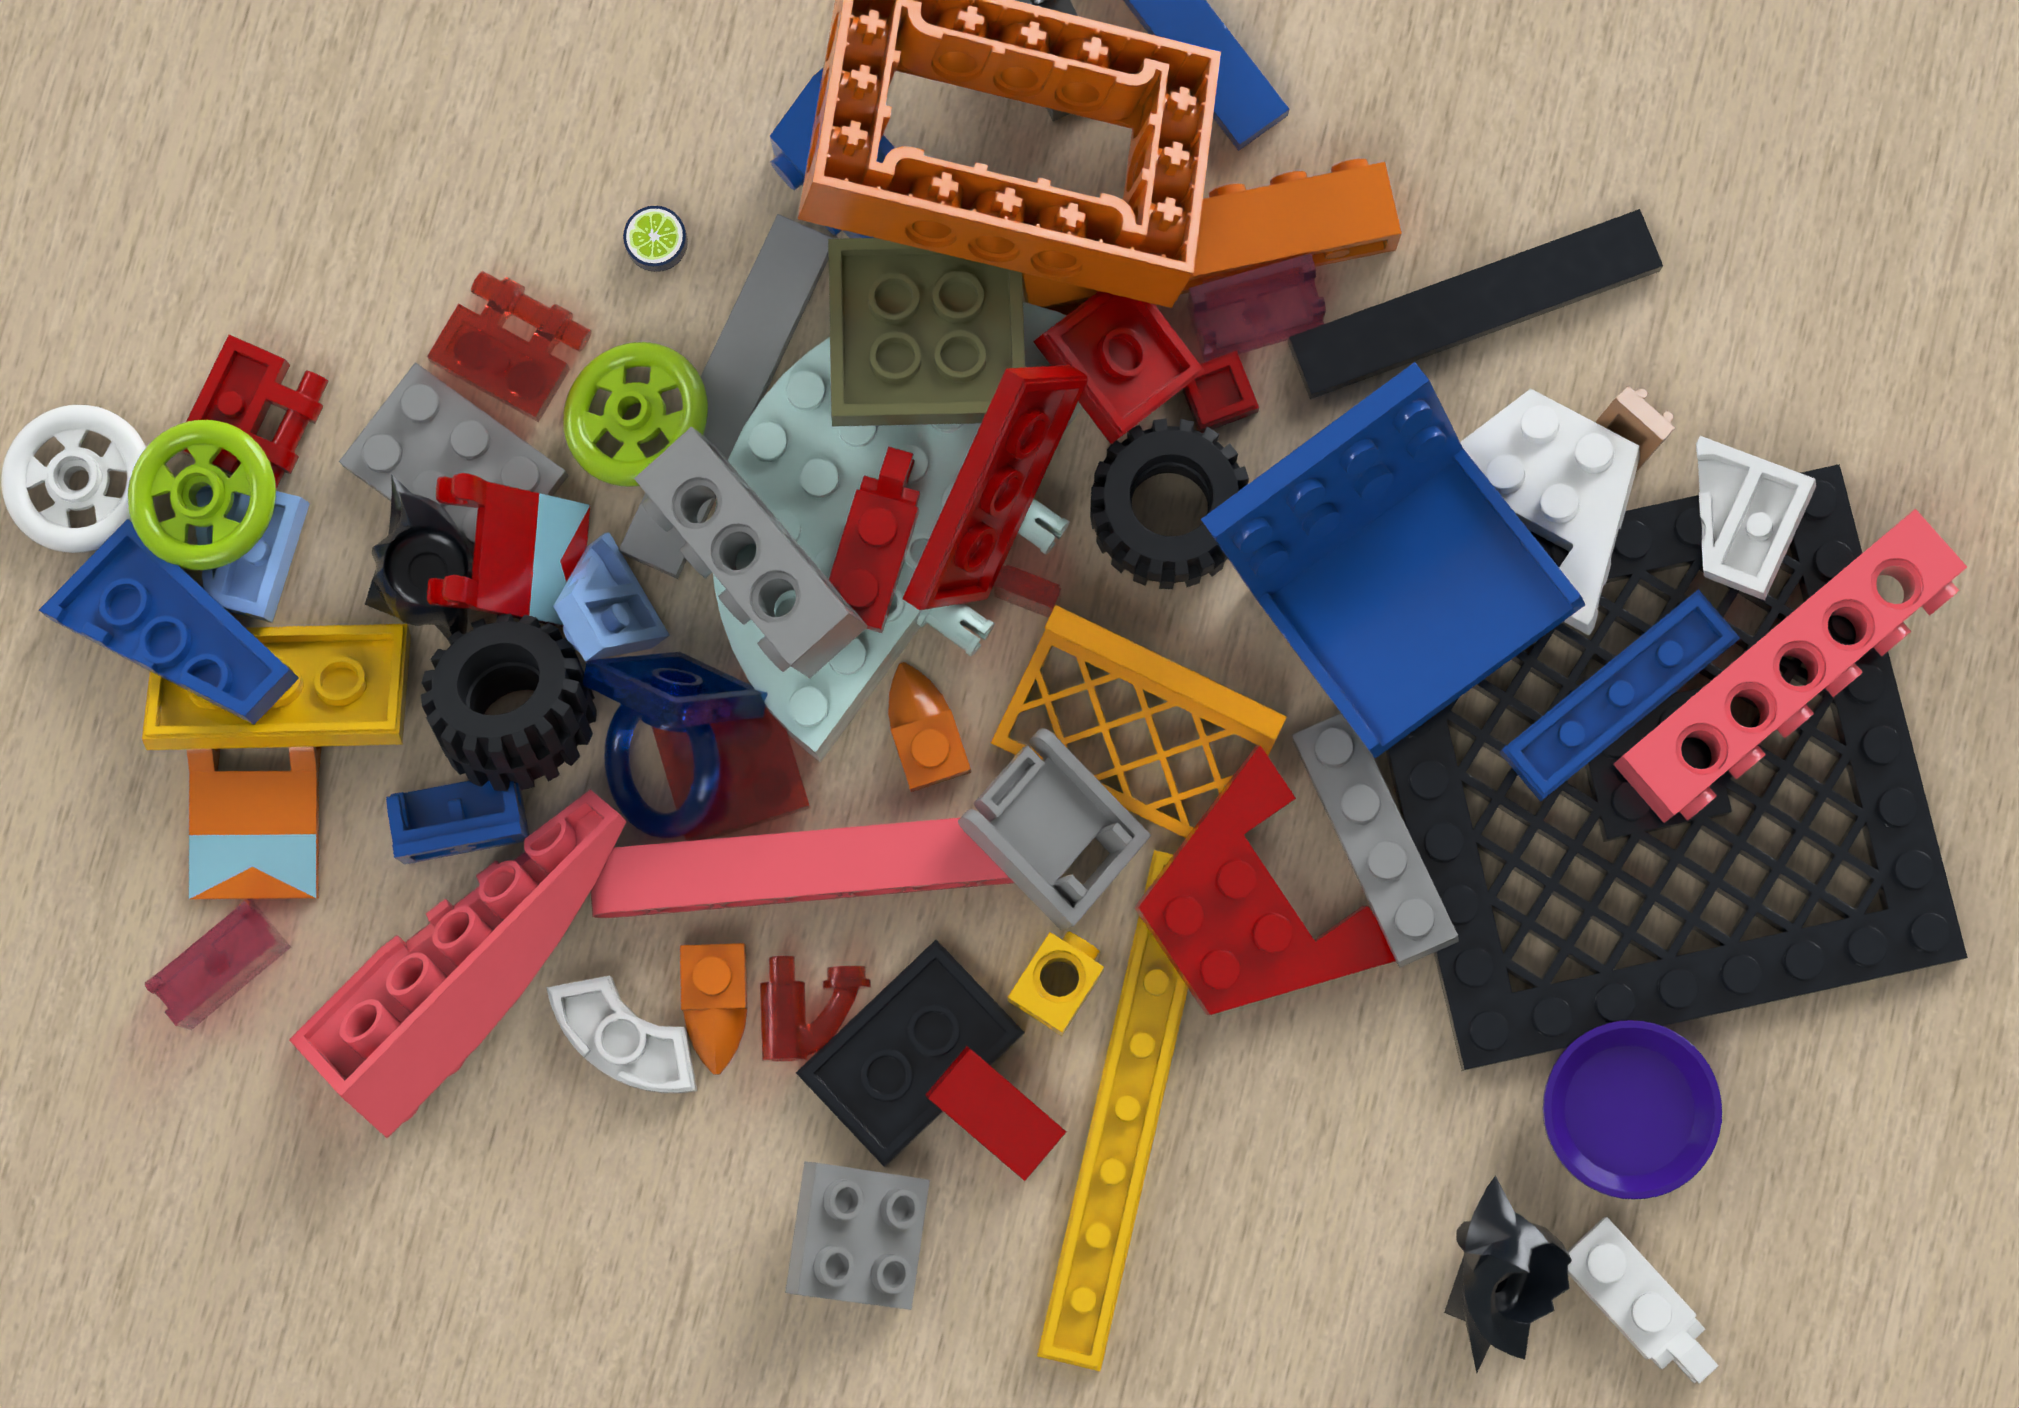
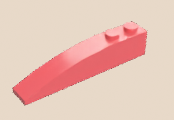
(439, 994)

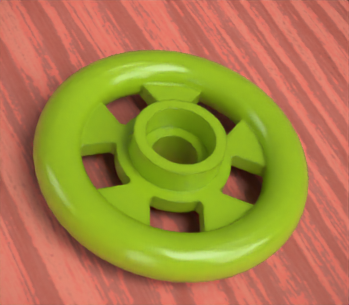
(609, 373)
(153, 478)

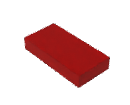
(995, 1113)

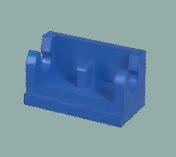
(455, 820)

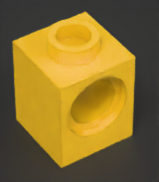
(1053, 1010)

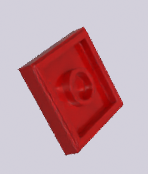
(1129, 359)

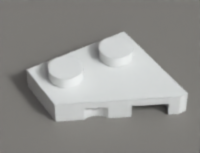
(1747, 515)

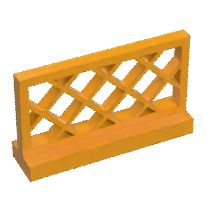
(1147, 672)

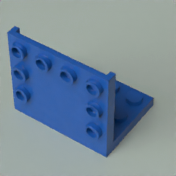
(1391, 562)

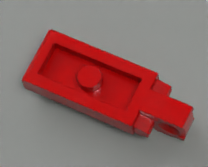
(877, 540)

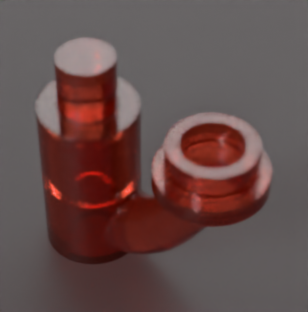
(783, 1009)

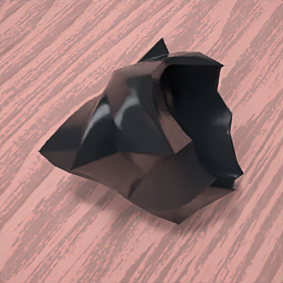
(418, 547)
(1505, 1276)

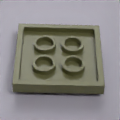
(918, 334)

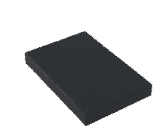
(899, 1048)

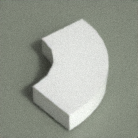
(619, 1041)

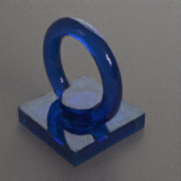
(674, 696)

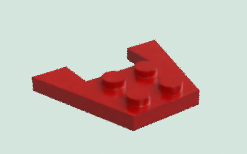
(1230, 921)

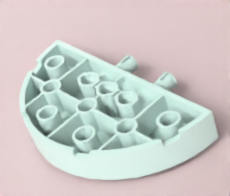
(808, 482)

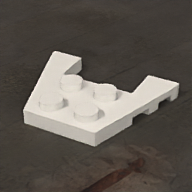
(1563, 483)

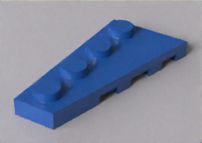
(168, 626)

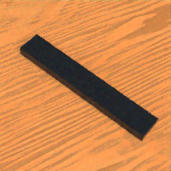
(1475, 304)

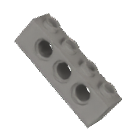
(819, 620)

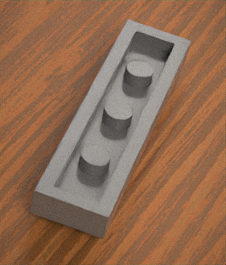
(1375, 840)

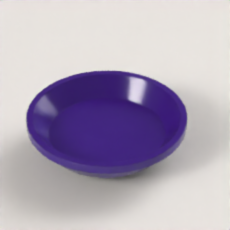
(1632, 1110)

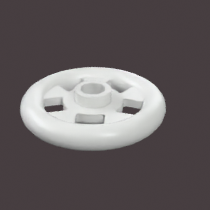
(23, 472)

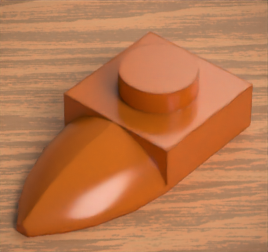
(924, 730)
(714, 1000)

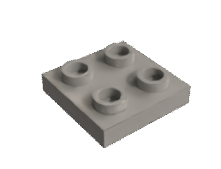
(857, 1235)

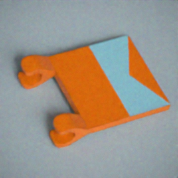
(254, 828)

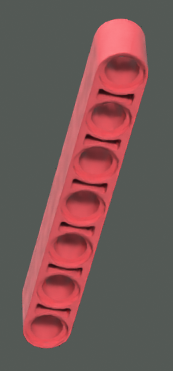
(791, 868)

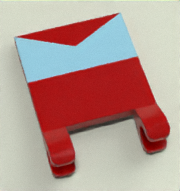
(521, 549)

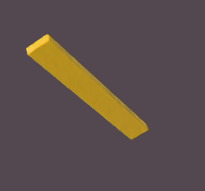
(1116, 1152)

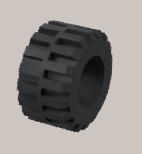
(1154, 453)
(489, 665)

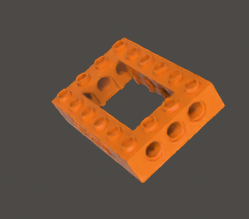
(1038, 57)

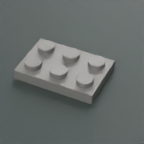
(435, 433)

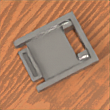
(1042, 819)

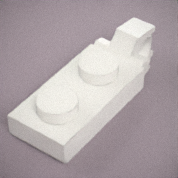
(1638, 1300)

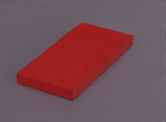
(995, 485)

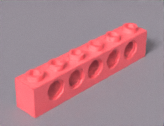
(1908, 553)

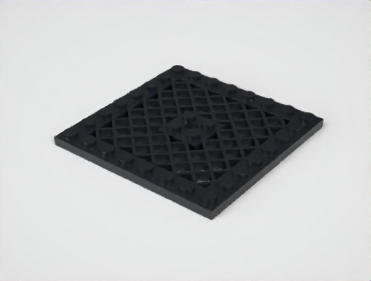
(1890, 807)

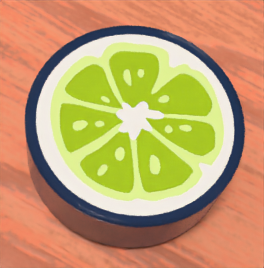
(655, 238)

